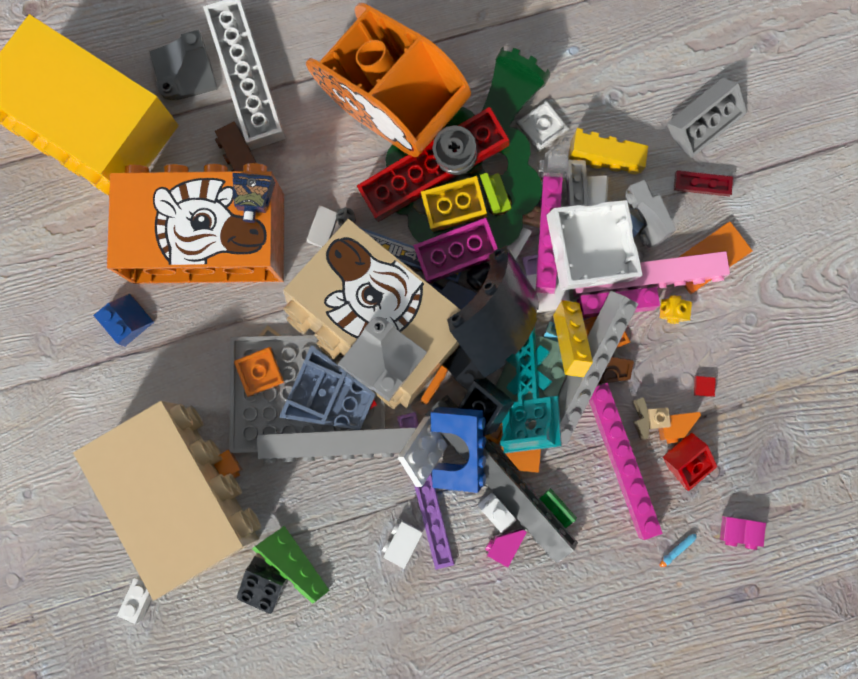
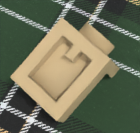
(659, 418)

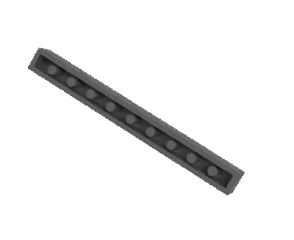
(517, 496)

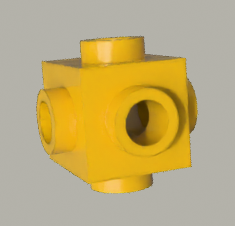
(675, 309)

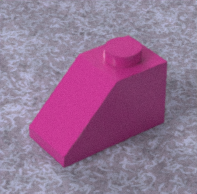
(505, 546)

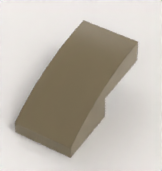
(642, 424)

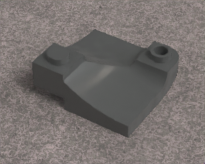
(183, 67)

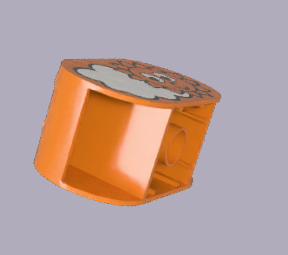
(392, 80)

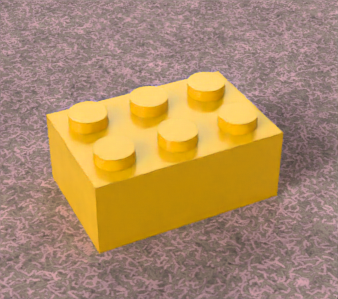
(454, 204)

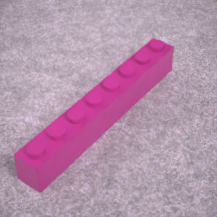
(624, 463)

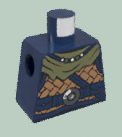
(252, 194)

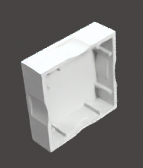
(593, 245)

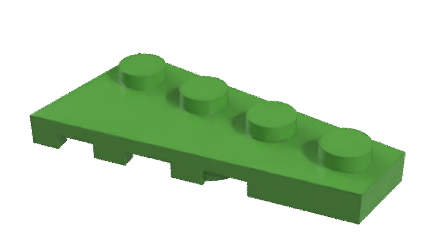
(289, 559)

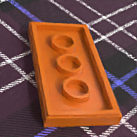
(724, 239)

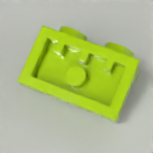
(495, 193)

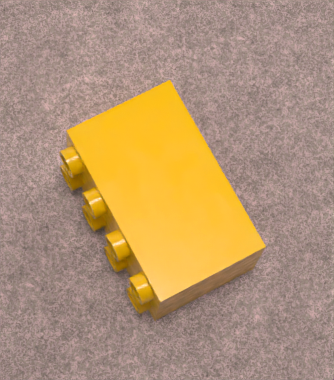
(78, 106)

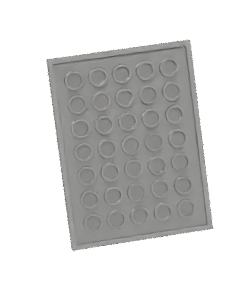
(261, 411)

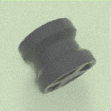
(345, 214)

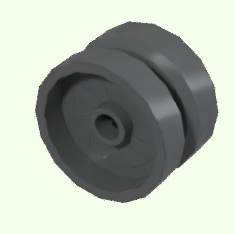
(455, 138)

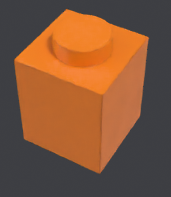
(228, 464)

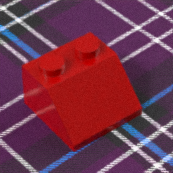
(690, 461)

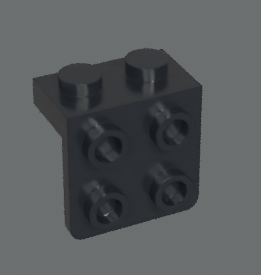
(261, 585)

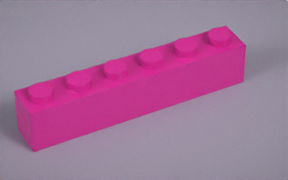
(546, 261)

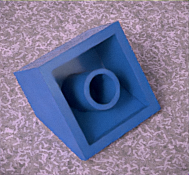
(123, 319)

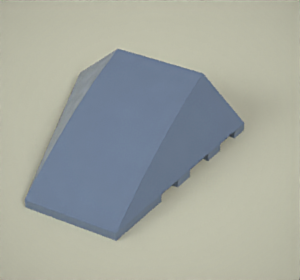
(327, 394)

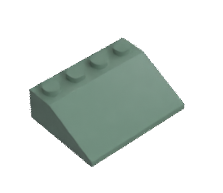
(551, 367)

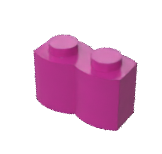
(742, 531)

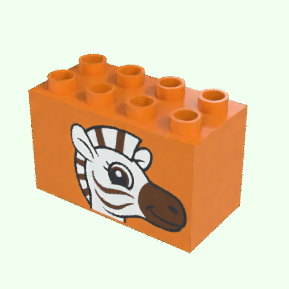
(188, 230)

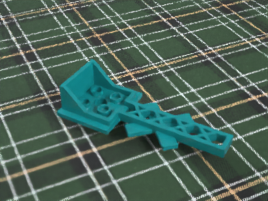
(542, 410)

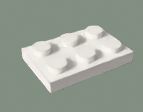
(422, 452)

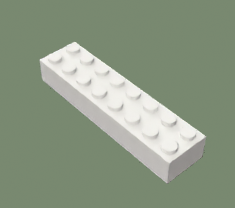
(244, 73)

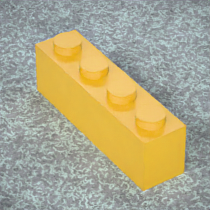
(572, 339)

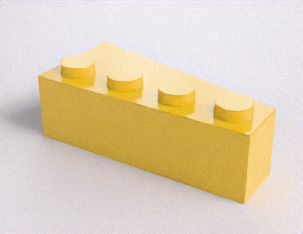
(608, 152)

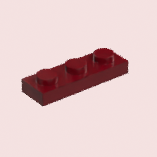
(703, 183)

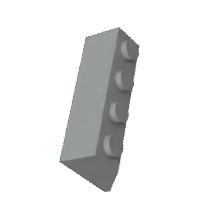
(707, 116)

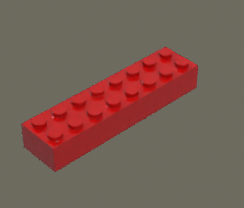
(406, 178)

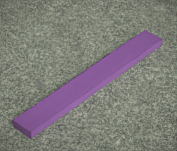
(430, 510)

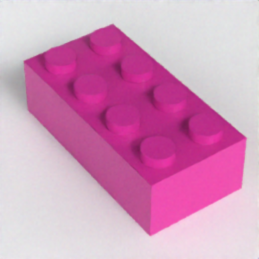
(455, 250)

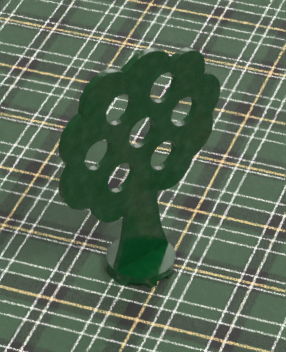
(512, 86)

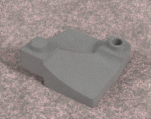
(653, 213)
(382, 358)

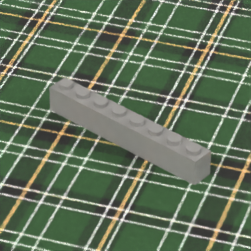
(602, 342)
(332, 444)

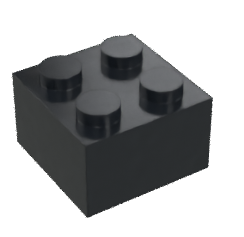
(489, 398)

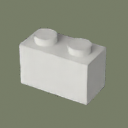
(402, 544)
(136, 602)

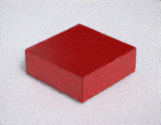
(704, 386)

